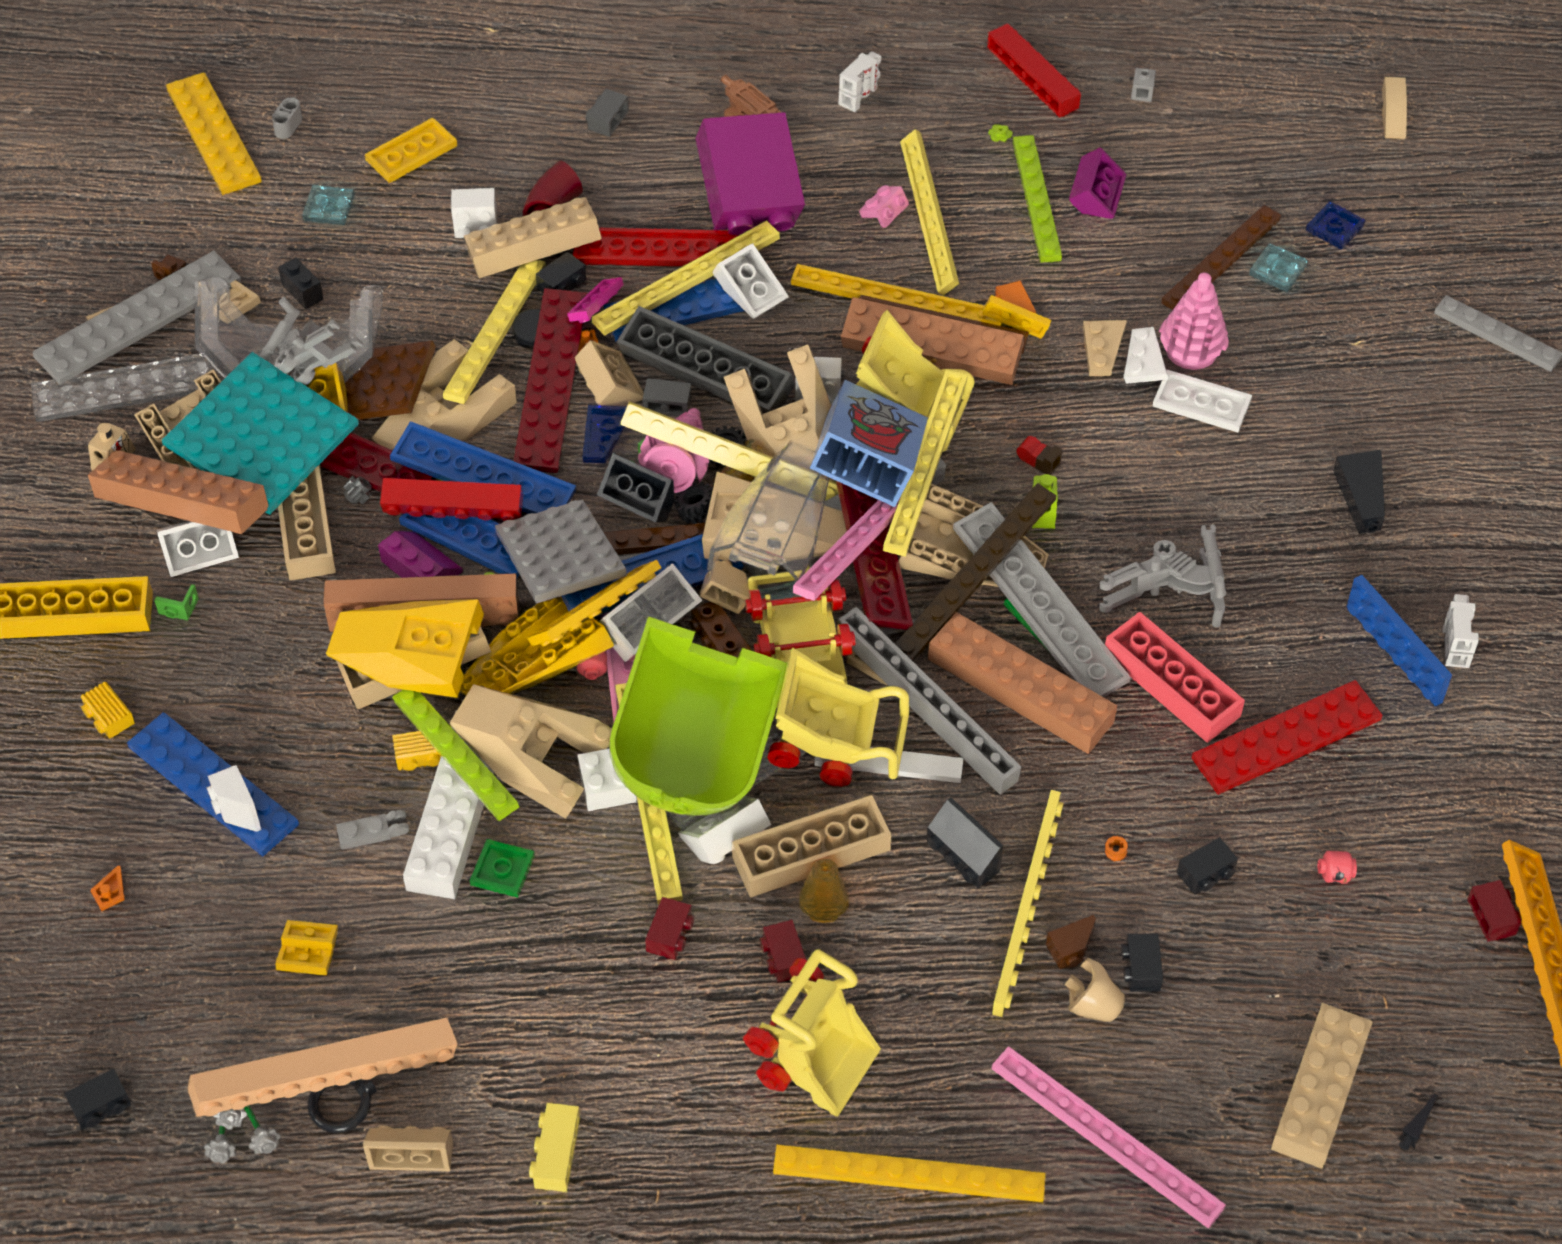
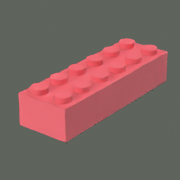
(1175, 677)

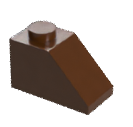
(1070, 942)

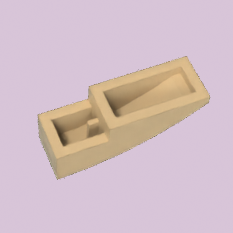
(1394, 107)

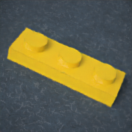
(1016, 316)

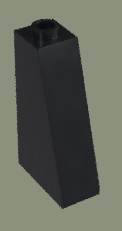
(1362, 487)

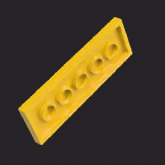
(592, 606)

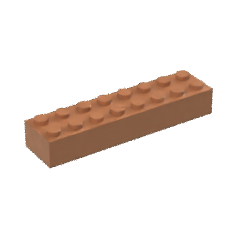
(954, 343)
(178, 491)
(495, 594)
(1022, 682)

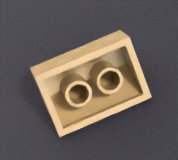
(608, 375)
(408, 1148)

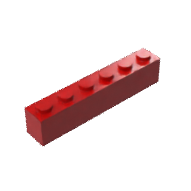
(1034, 70)
(451, 499)

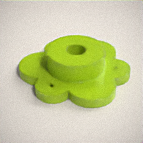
(1000, 133)

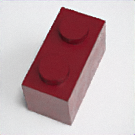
(1494, 910)
(669, 928)
(782, 947)

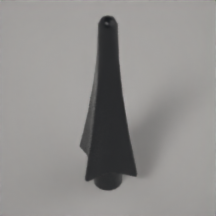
(1414, 1128)

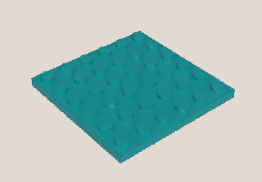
(261, 429)

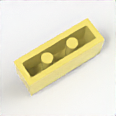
(555, 1147)

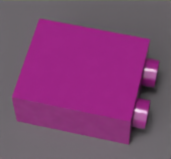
(750, 172)

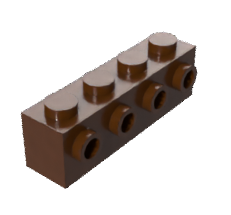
(717, 629)

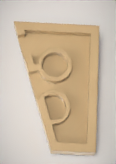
(1102, 345)

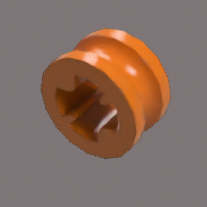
(1116, 855)

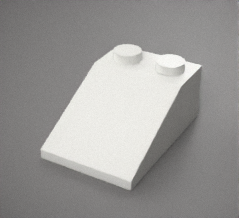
(750, 281)

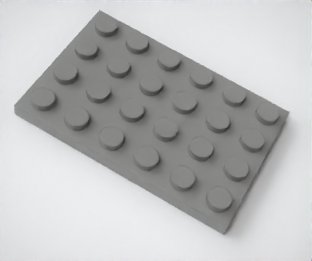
(560, 551)

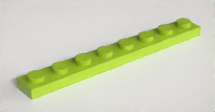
(1037, 199)
(456, 753)

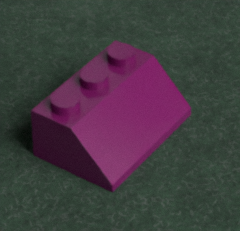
(1097, 185)
(415, 557)

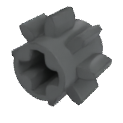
(357, 490)

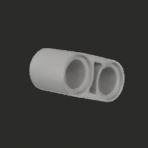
(287, 118)

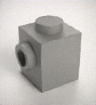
(1143, 84)

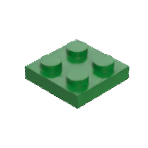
(502, 868)

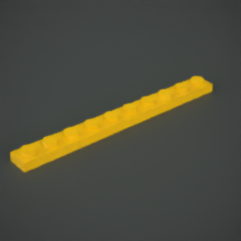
(852, 286)
(909, 1173)

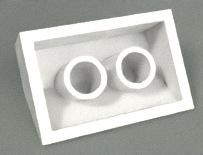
(195, 546)
(713, 835)

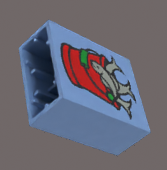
(869, 443)

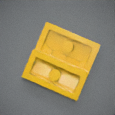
(306, 947)

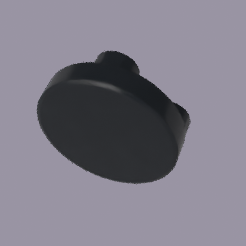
(525, 327)

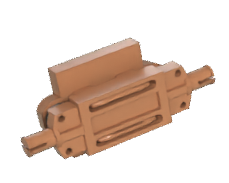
(746, 99)

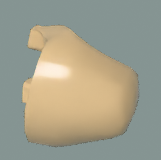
(1102, 997)

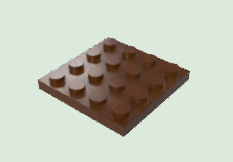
(389, 380)

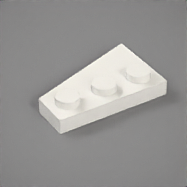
(1144, 357)

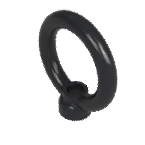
(364, 1088)

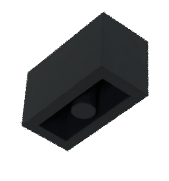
(561, 274)
(300, 283)
(1207, 866)
(1143, 963)
(98, 1099)

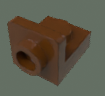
(167, 266)

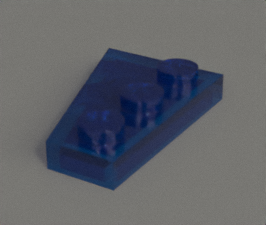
(601, 432)

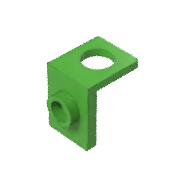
(175, 608)

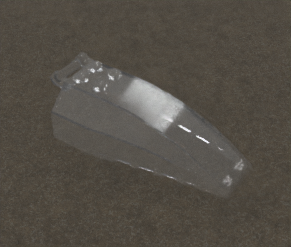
(777, 515)

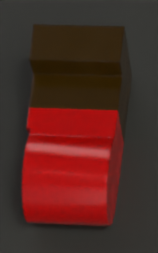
(1039, 455)

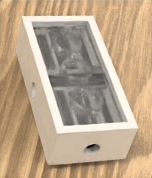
(663, 598)

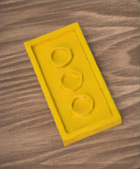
(411, 150)

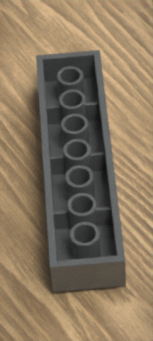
(700, 359)

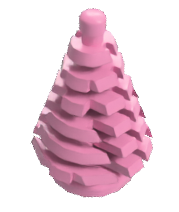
(1195, 328)
(674, 460)

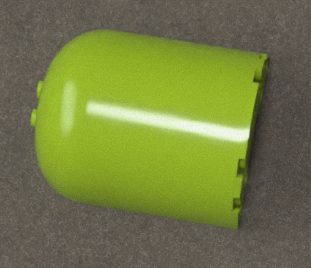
(693, 722)

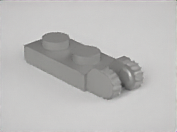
(372, 829)

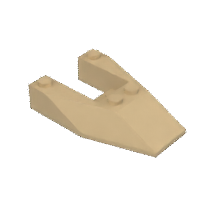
(446, 416)
(797, 421)
(515, 737)

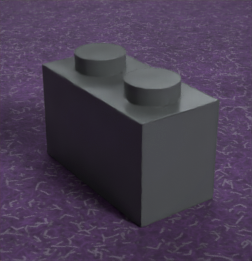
(607, 112)
(667, 397)

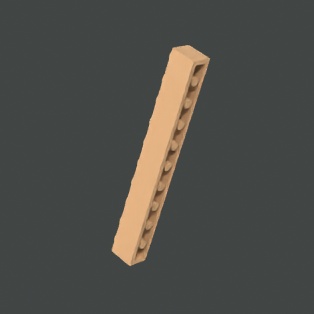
(321, 1067)

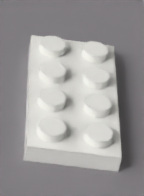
(1202, 401)

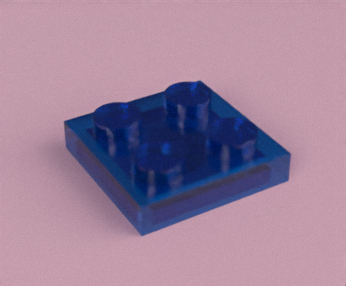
(1335, 225)

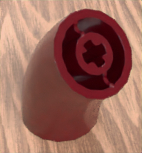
(554, 187)

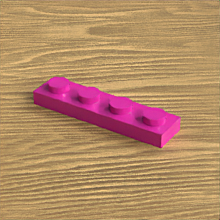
(595, 300)

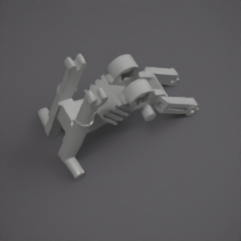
(304, 349)
(1172, 570)

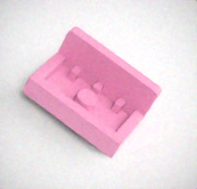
(885, 205)

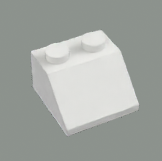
(233, 799)

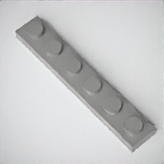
(1498, 333)

